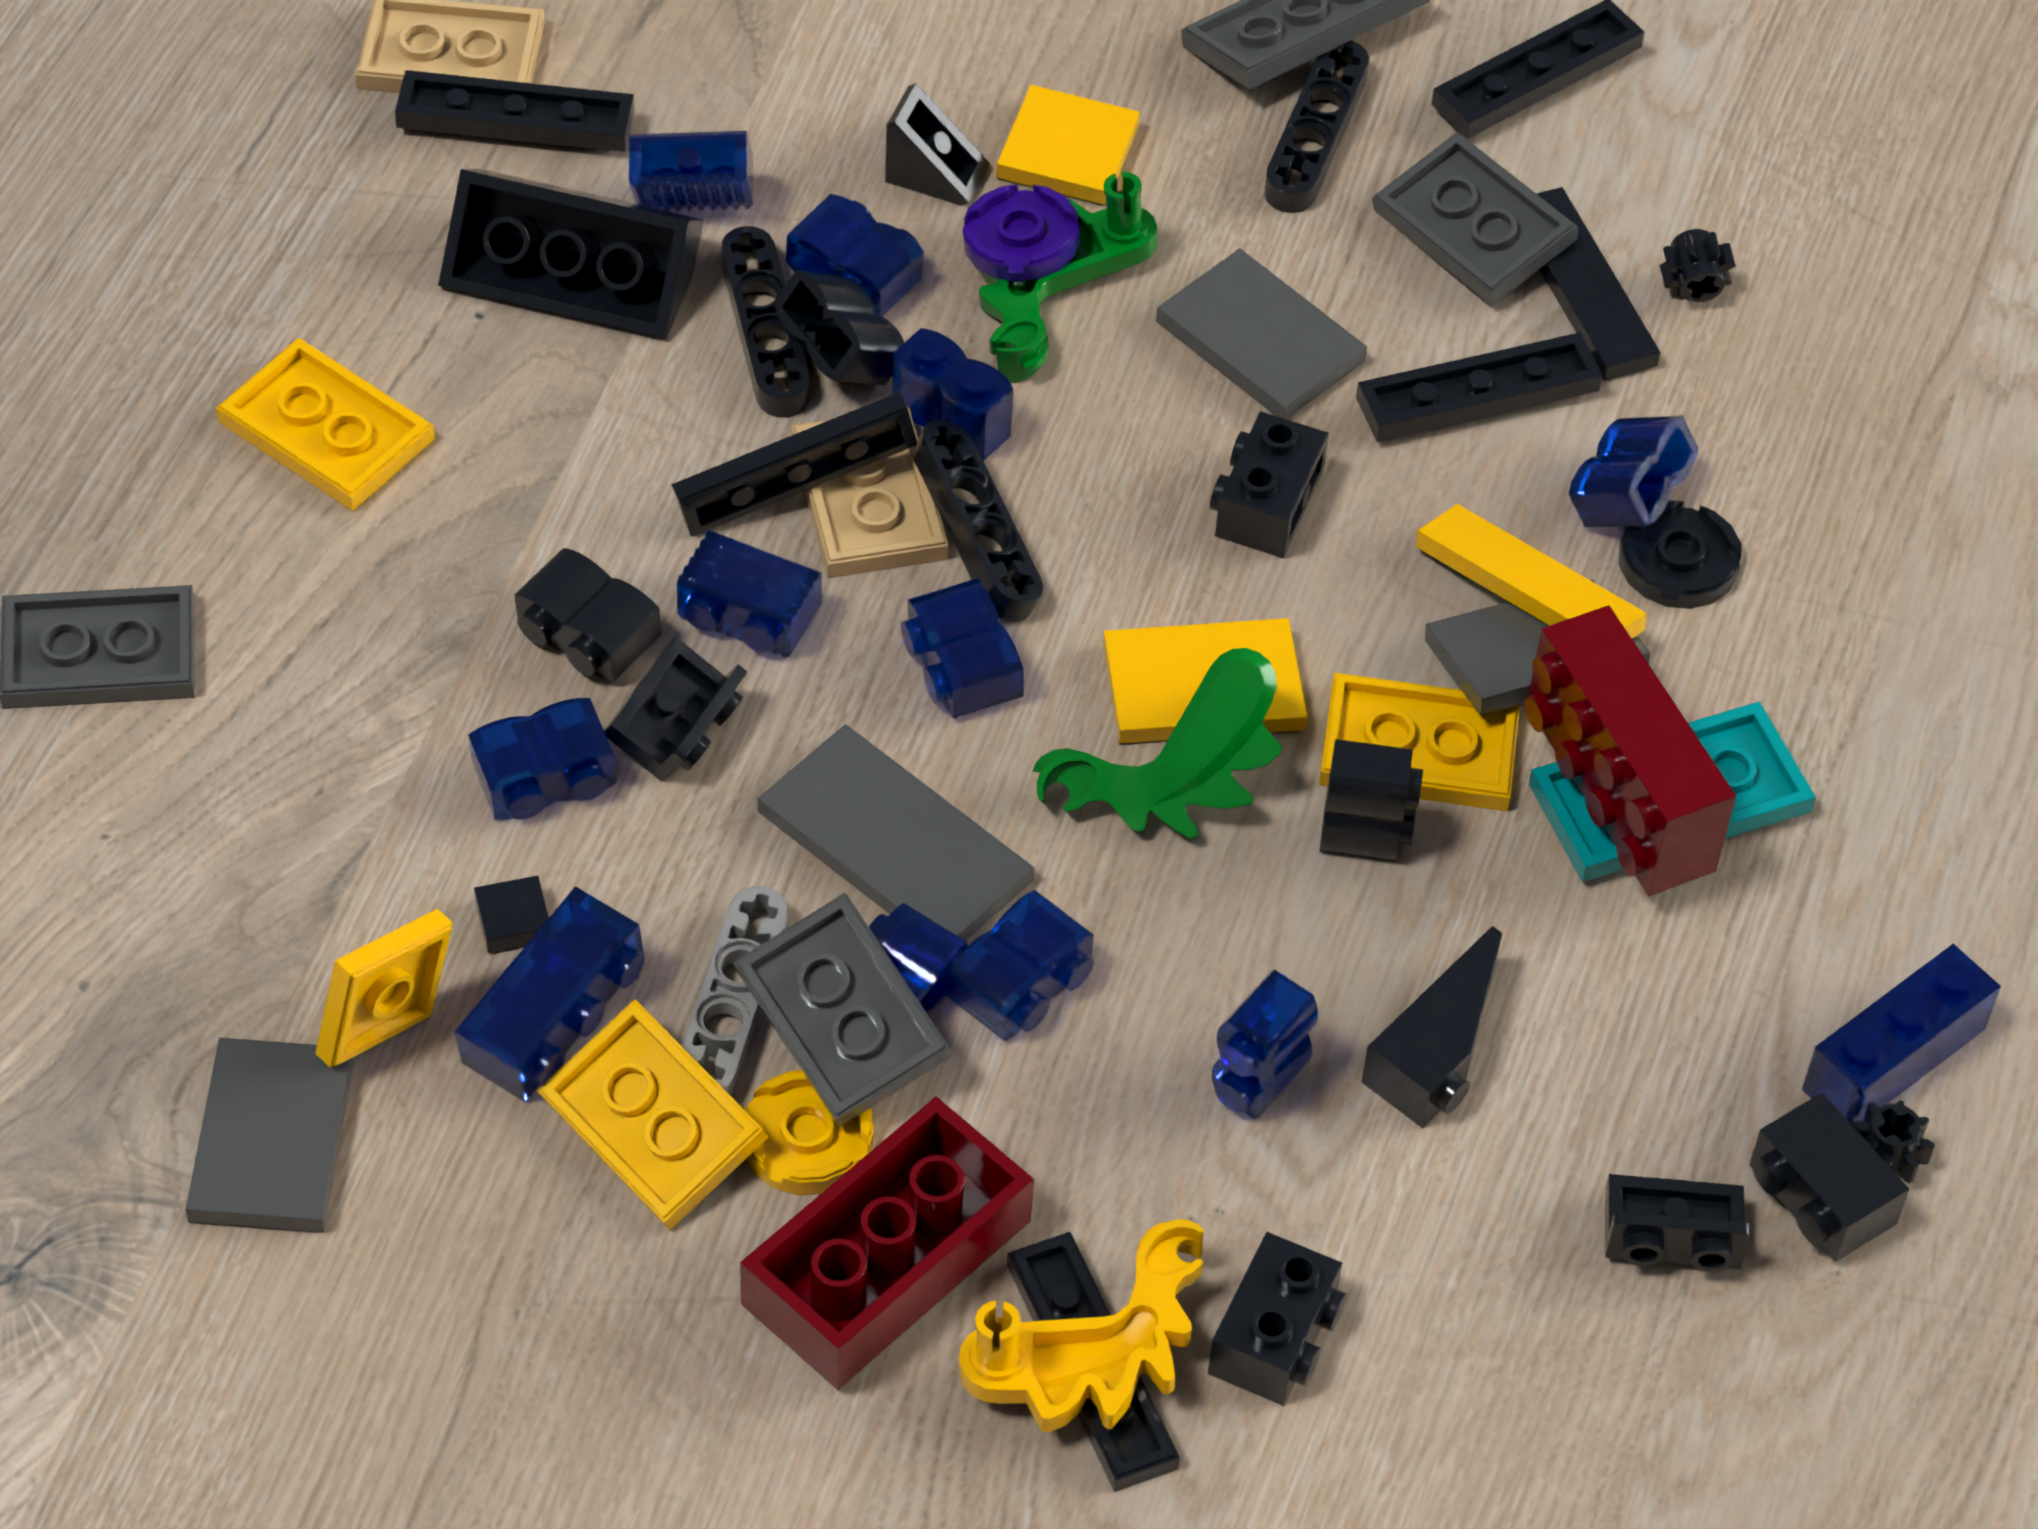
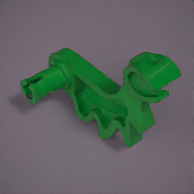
(1108, 243)
(1211, 740)

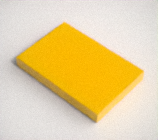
(325, 424)
(1160, 669)
(1461, 753)
(653, 1114)

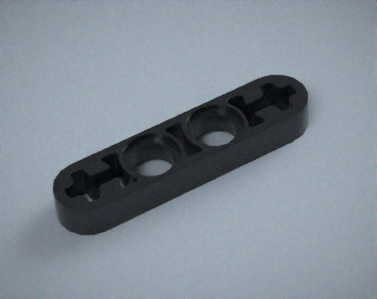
(1317, 125)
(762, 321)
(988, 518)

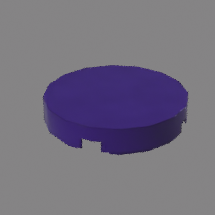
(1021, 233)

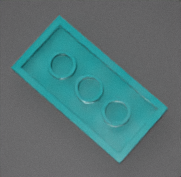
(1745, 752)

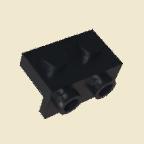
(673, 708)
(1675, 1222)

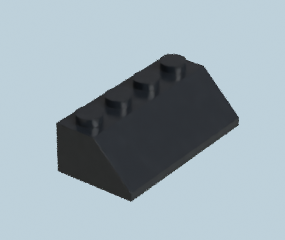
(569, 251)

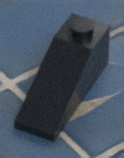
(1428, 1049)

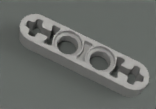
(729, 997)

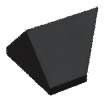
(930, 152)

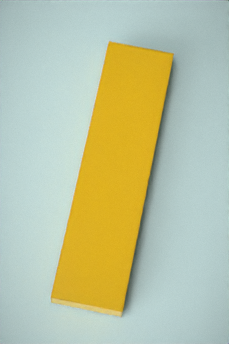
(1518, 570)

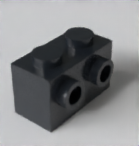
(1269, 483)
(1828, 1177)
(1276, 1319)

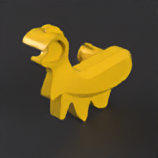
(1098, 1358)

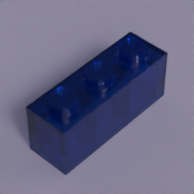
(551, 994)
(1903, 1034)

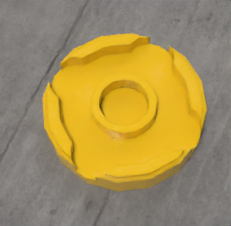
(804, 1142)

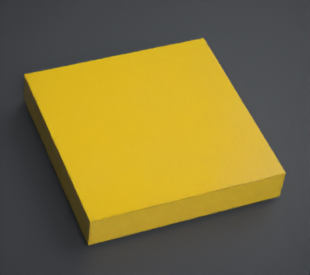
(1067, 143)
(383, 988)

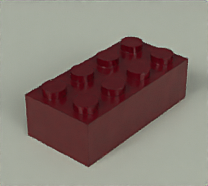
(1629, 751)
(886, 1242)

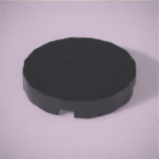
(1681, 557)

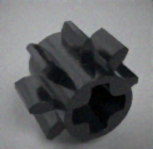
(1697, 265)
(1897, 1137)

